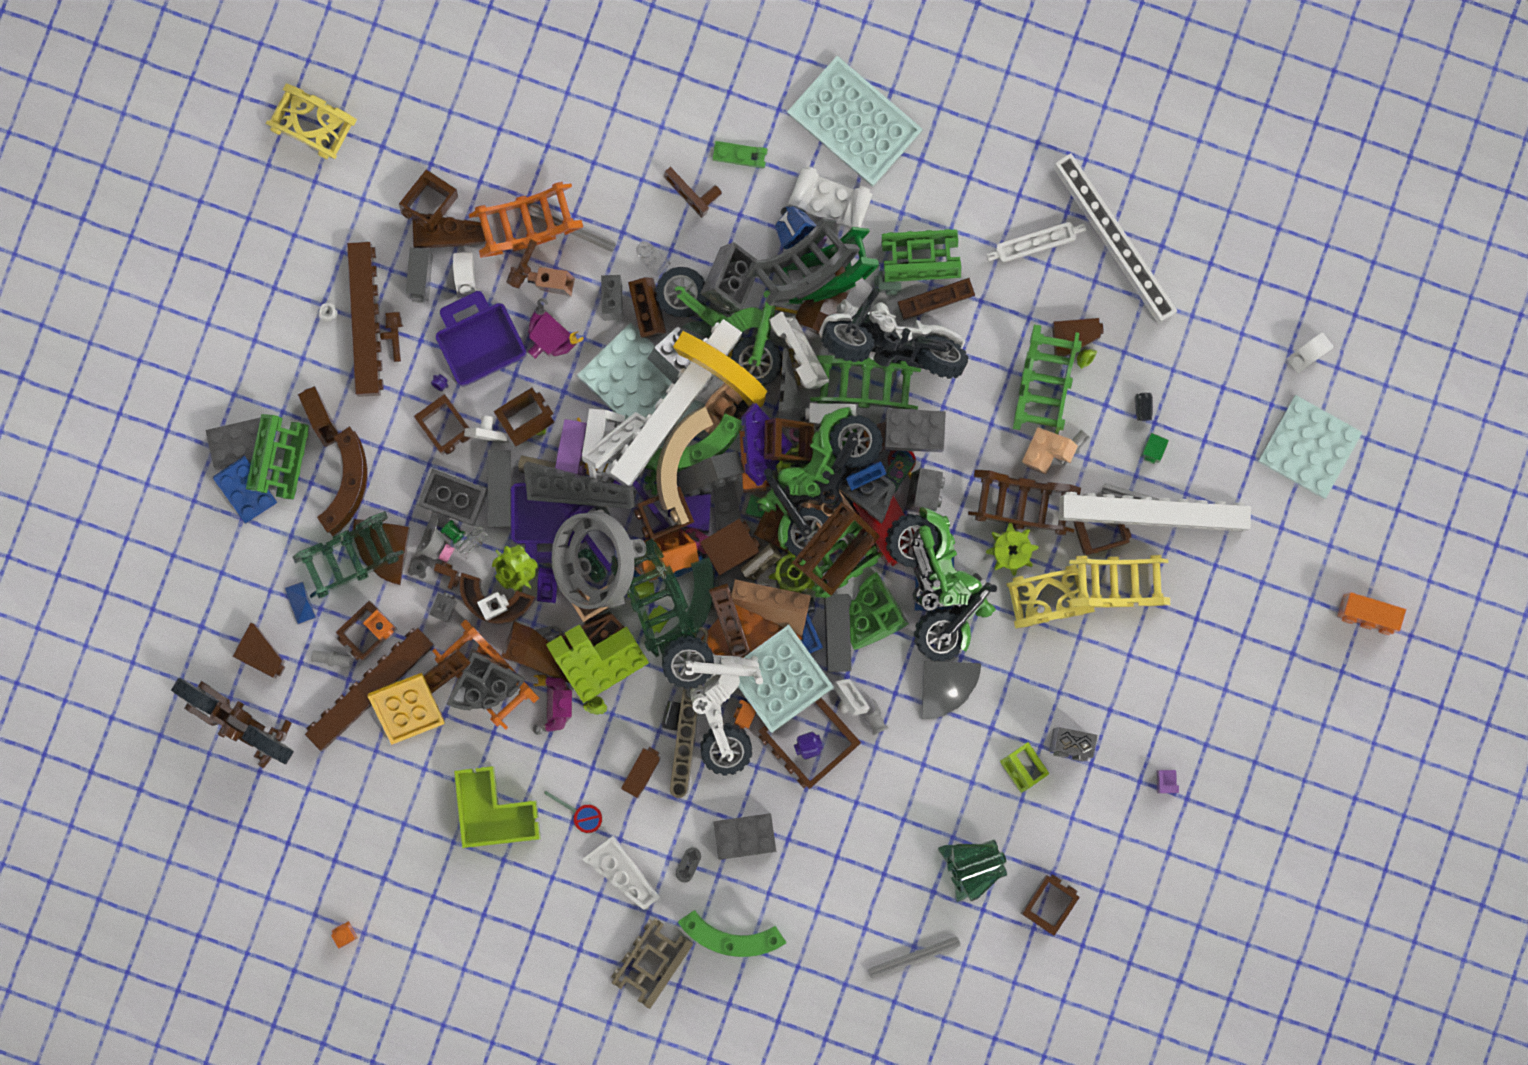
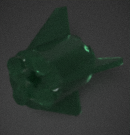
(974, 867)

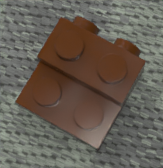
(768, 528)

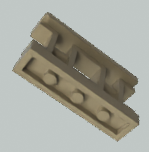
(664, 971)

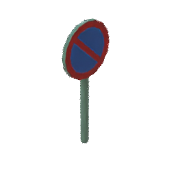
(586, 818)

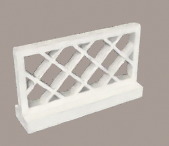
(611, 447)

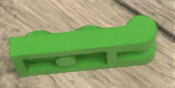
(739, 154)

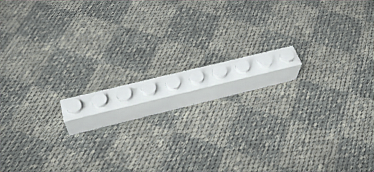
(1114, 238)
(670, 410)
(1154, 512)

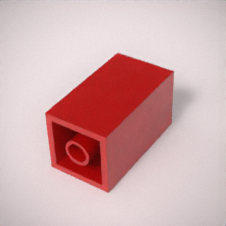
(893, 513)

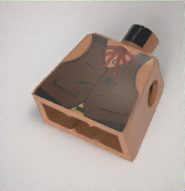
(553, 281)

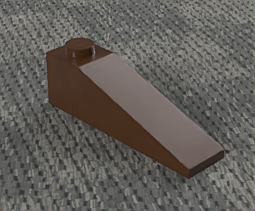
(812, 314)
(530, 650)

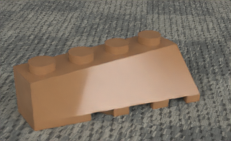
(773, 604)

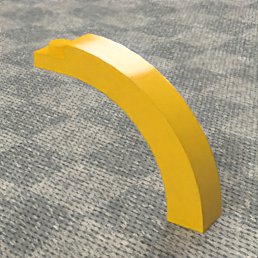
(722, 367)

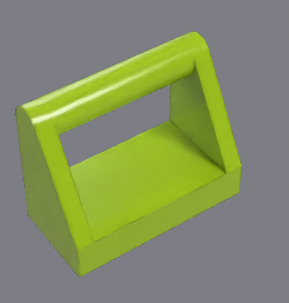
(1018, 772)

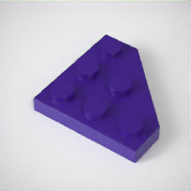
(753, 444)

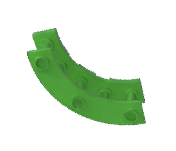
(867, 365)
(1030, 375)
(712, 445)
(728, 943)

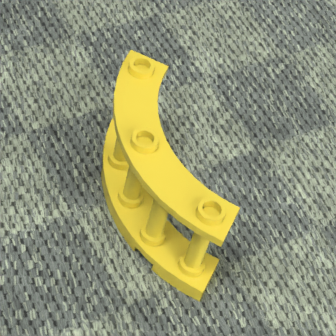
(1115, 599)

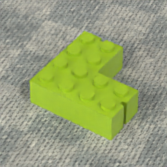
(600, 666)
(482, 817)

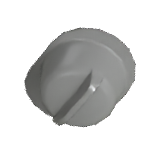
(432, 540)

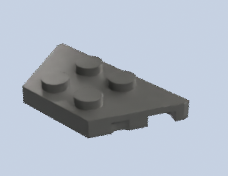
(871, 497)

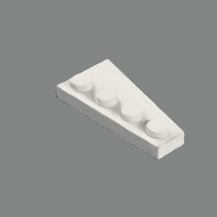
(622, 872)

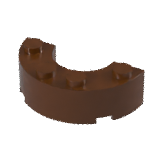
(471, 594)

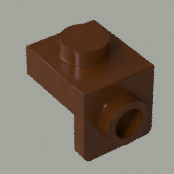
(446, 569)

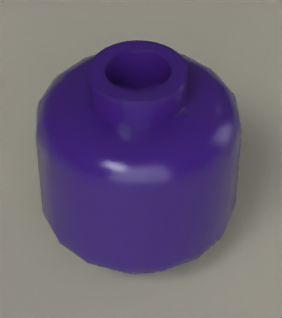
(808, 745)

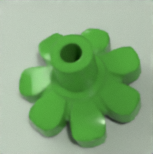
(651, 483)

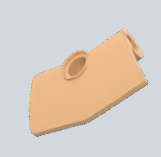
(721, 403)

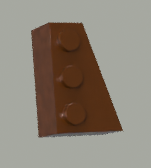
(598, 629)

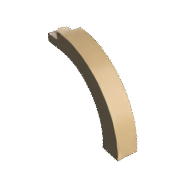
(670, 457)

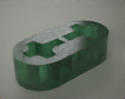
(597, 571)

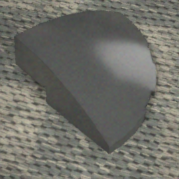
(483, 684)
(947, 686)

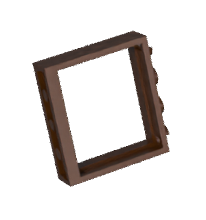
(826, 538)
(790, 765)

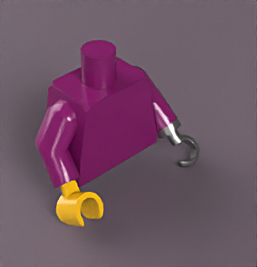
(549, 334)
(558, 703)

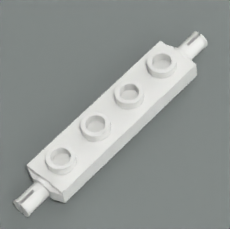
(1036, 242)

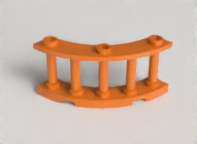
(521, 202)
(485, 648)

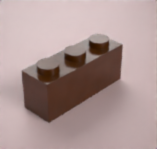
(646, 307)

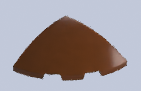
(398, 539)

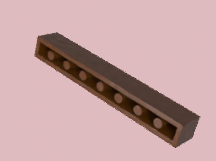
(364, 319)
(356, 702)

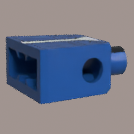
(793, 226)

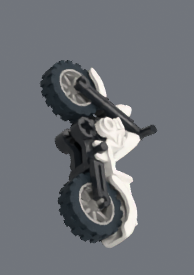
(873, 333)

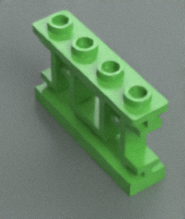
(921, 268)
(265, 452)
(868, 561)

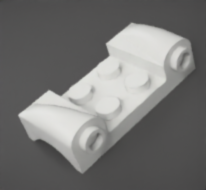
(829, 199)
(810, 372)

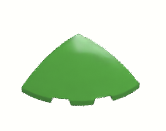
(874, 613)

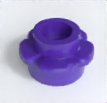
(439, 382)

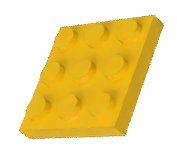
(406, 708)

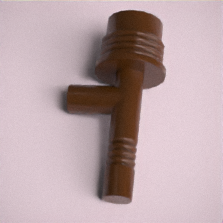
(517, 275)
(393, 321)

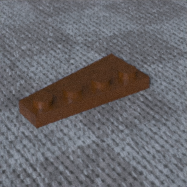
(448, 233)

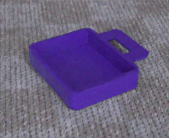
(479, 342)
(536, 522)

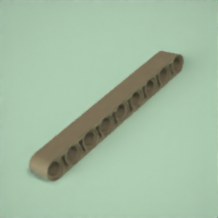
(679, 759)

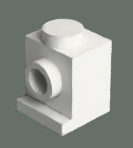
(485, 605)

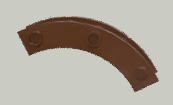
(1024, 485)
(352, 486)

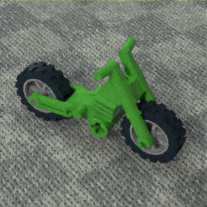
(741, 320)

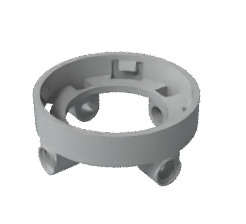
(570, 569)

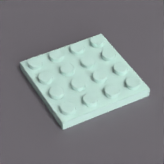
(1310, 447)
(789, 679)

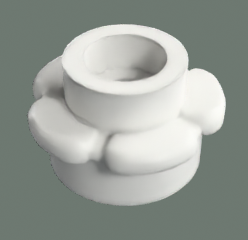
(327, 307)

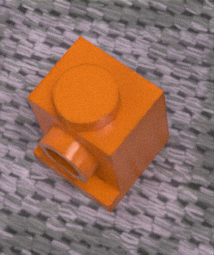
(378, 617)
(744, 715)
(343, 935)

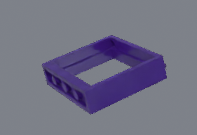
(592, 546)

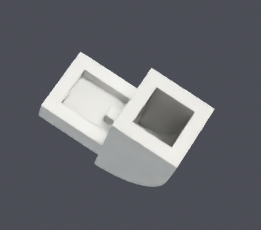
(464, 274)
(1310, 352)

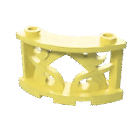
(336, 117)
(1032, 617)

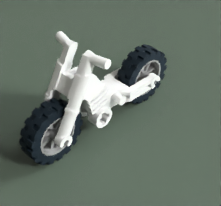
(727, 669)

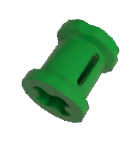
(453, 532)

